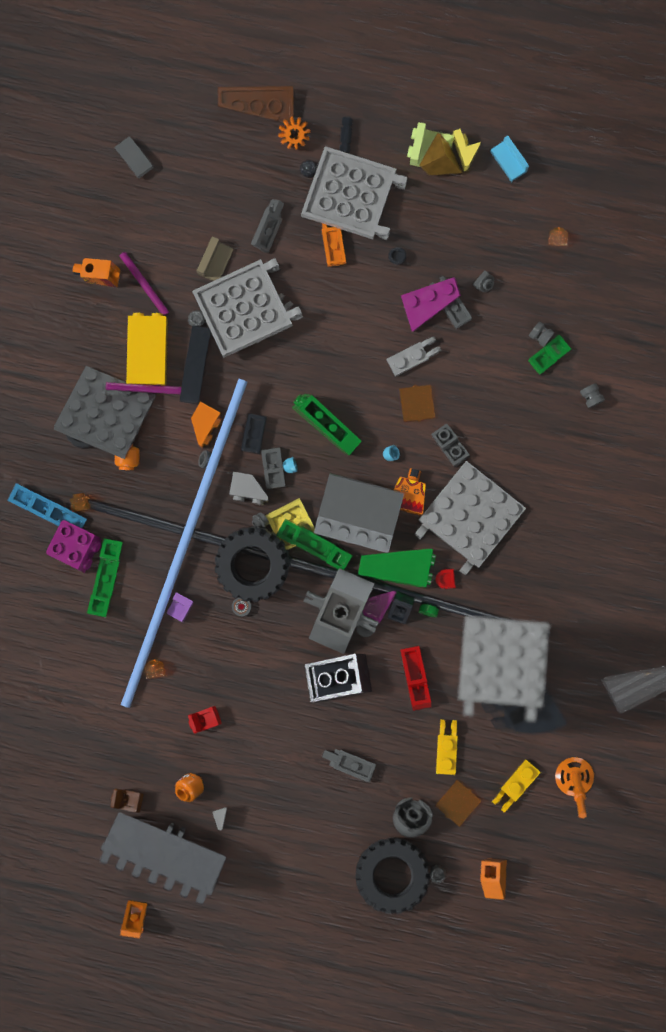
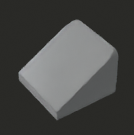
(219, 816)

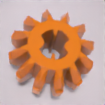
(301, 132)

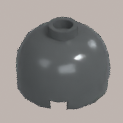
(412, 817)

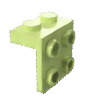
(422, 142)

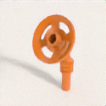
(580, 786)

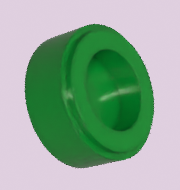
(428, 610)

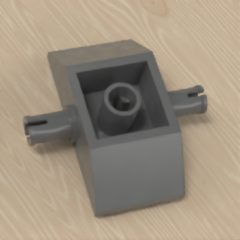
(346, 592)

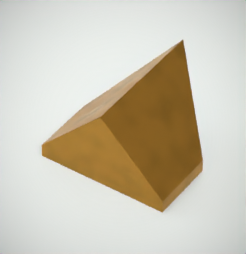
(440, 158)

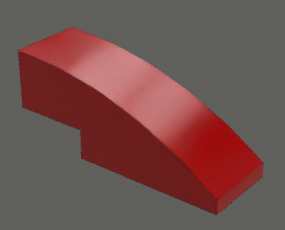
(416, 678)

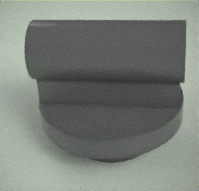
(484, 282)

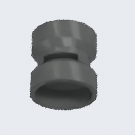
(544, 337)
(592, 395)

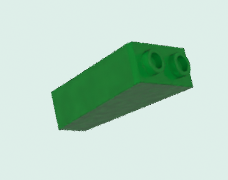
(326, 423)
(399, 567)

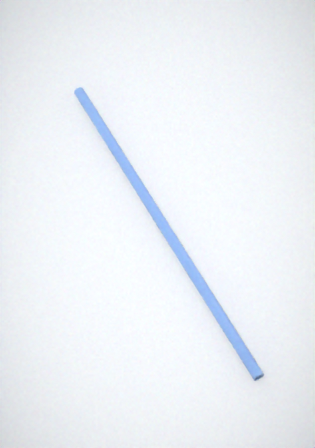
(184, 543)

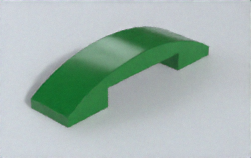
(314, 544)
(105, 578)

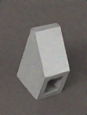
(246, 487)

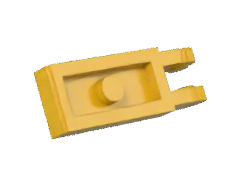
(446, 750)
(517, 784)

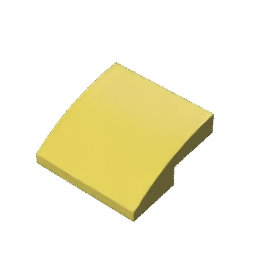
(294, 512)

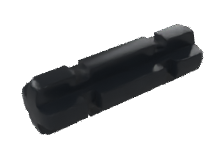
(345, 135)

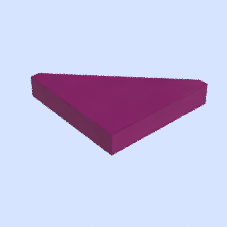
(378, 605)

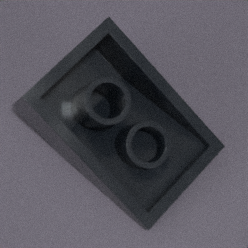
(338, 677)

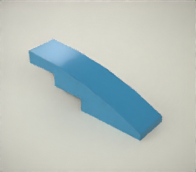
(44, 507)

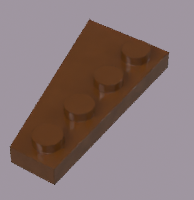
(265, 102)

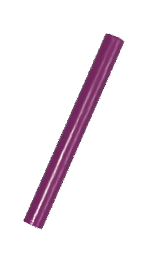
(144, 284)
(143, 388)

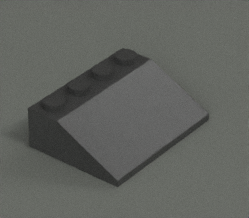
(358, 513)

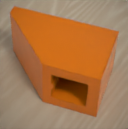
(204, 422)
(494, 878)

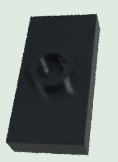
(253, 433)

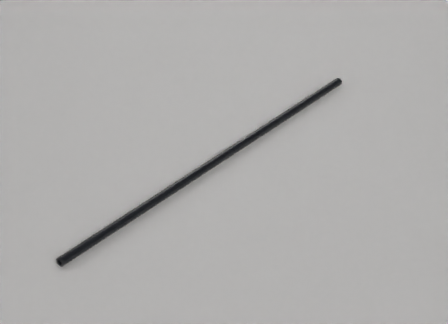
(294, 562)

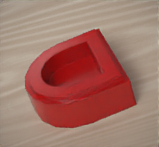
(446, 579)

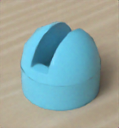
(391, 453)
(290, 465)

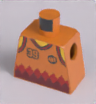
(98, 272)
(413, 492)

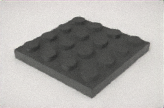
(104, 416)

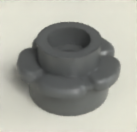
(260, 520)

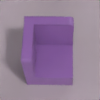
(180, 607)

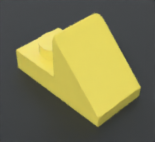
(465, 153)

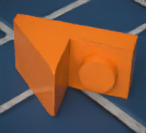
(134, 919)

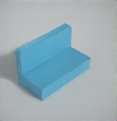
(510, 159)

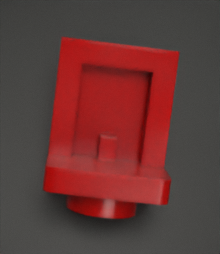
(204, 719)

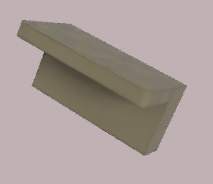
(214, 260)

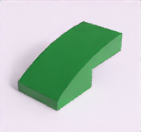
(549, 354)

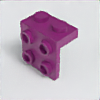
(74, 546)

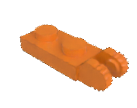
(333, 246)

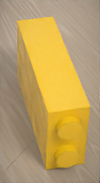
(147, 349)

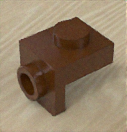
(126, 800)

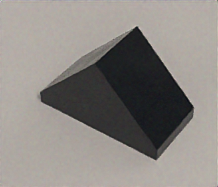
(401, 607)

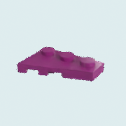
(428, 301)

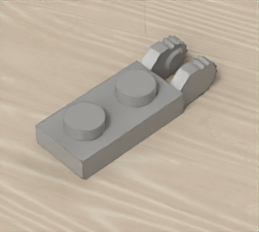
(411, 357)

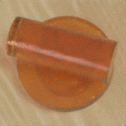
(558, 237)
(79, 502)
(154, 669)

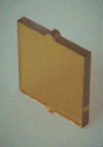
(417, 403)
(458, 803)

